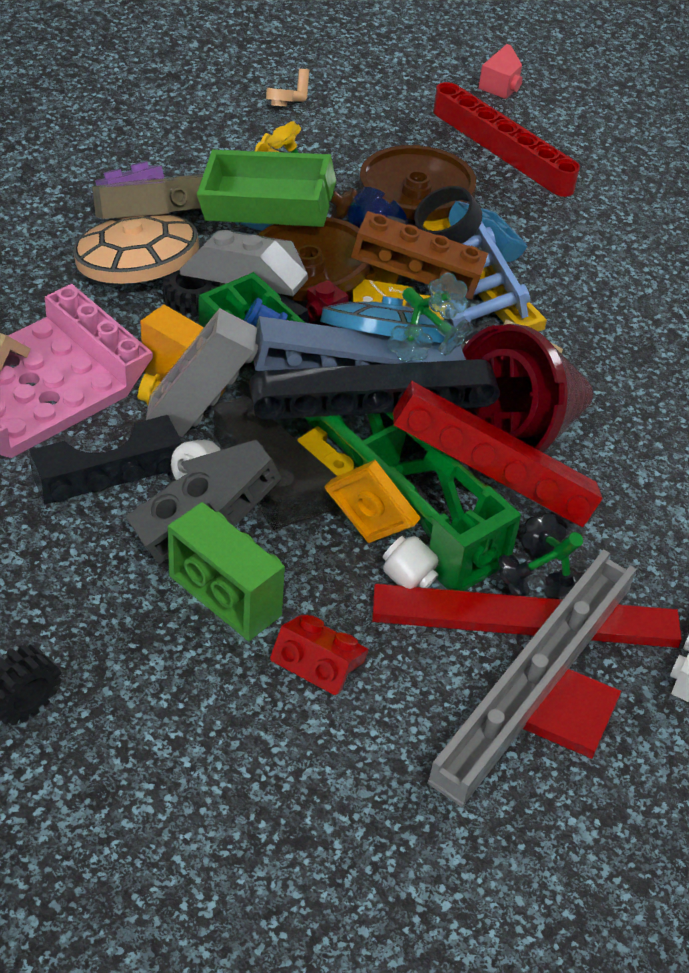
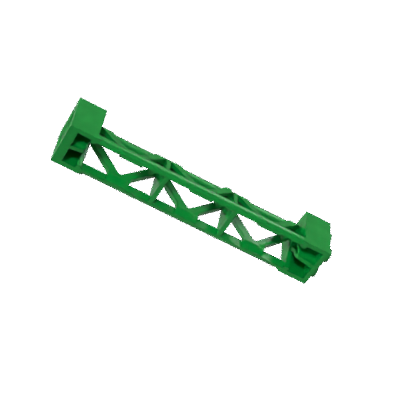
(473, 540)

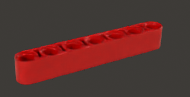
(506, 139)

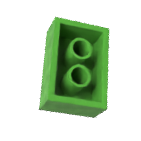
(226, 570)

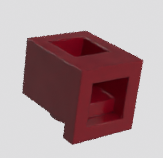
(320, 296)

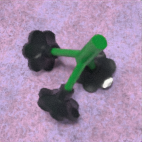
(544, 540)

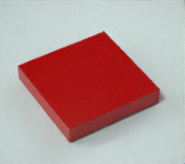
(575, 713)

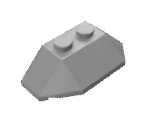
(237, 254)

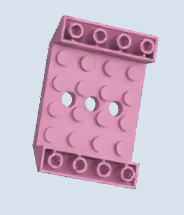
(74, 359)

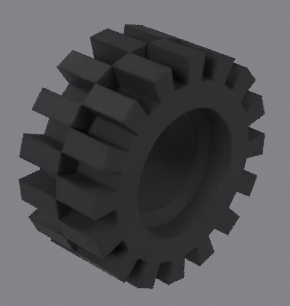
(178, 292)
(26, 683)

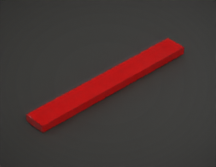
(515, 614)

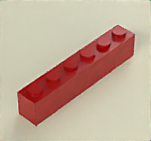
(496, 454)

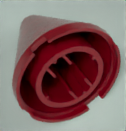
(536, 384)

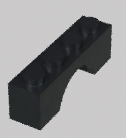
(68, 472)

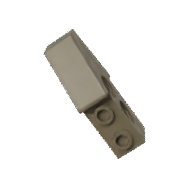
(146, 196)

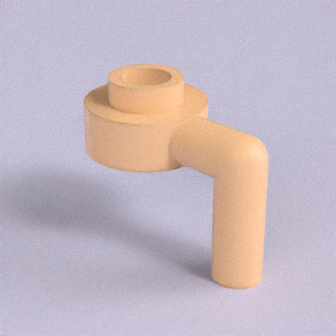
(280, 96)

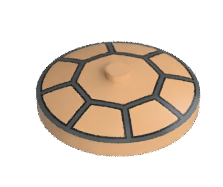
(135, 248)

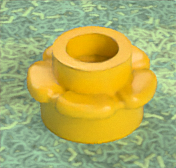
(147, 386)

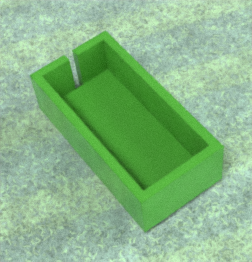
(267, 187)

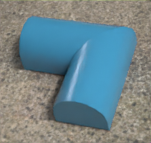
(507, 240)

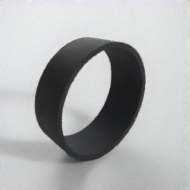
(461, 230)

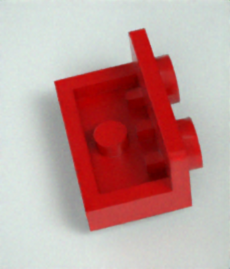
(317, 652)

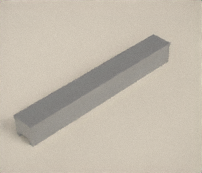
(529, 680)

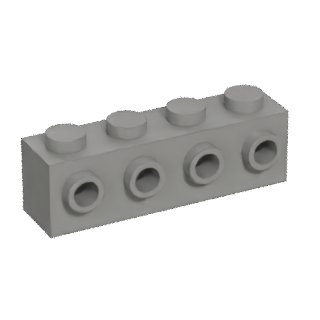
(204, 371)

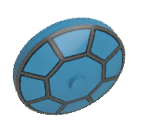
(376, 317)

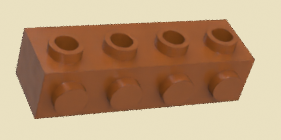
(416, 252)

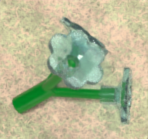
(448, 299)

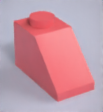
(501, 73)

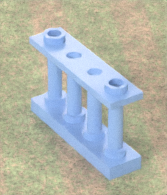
(516, 293)

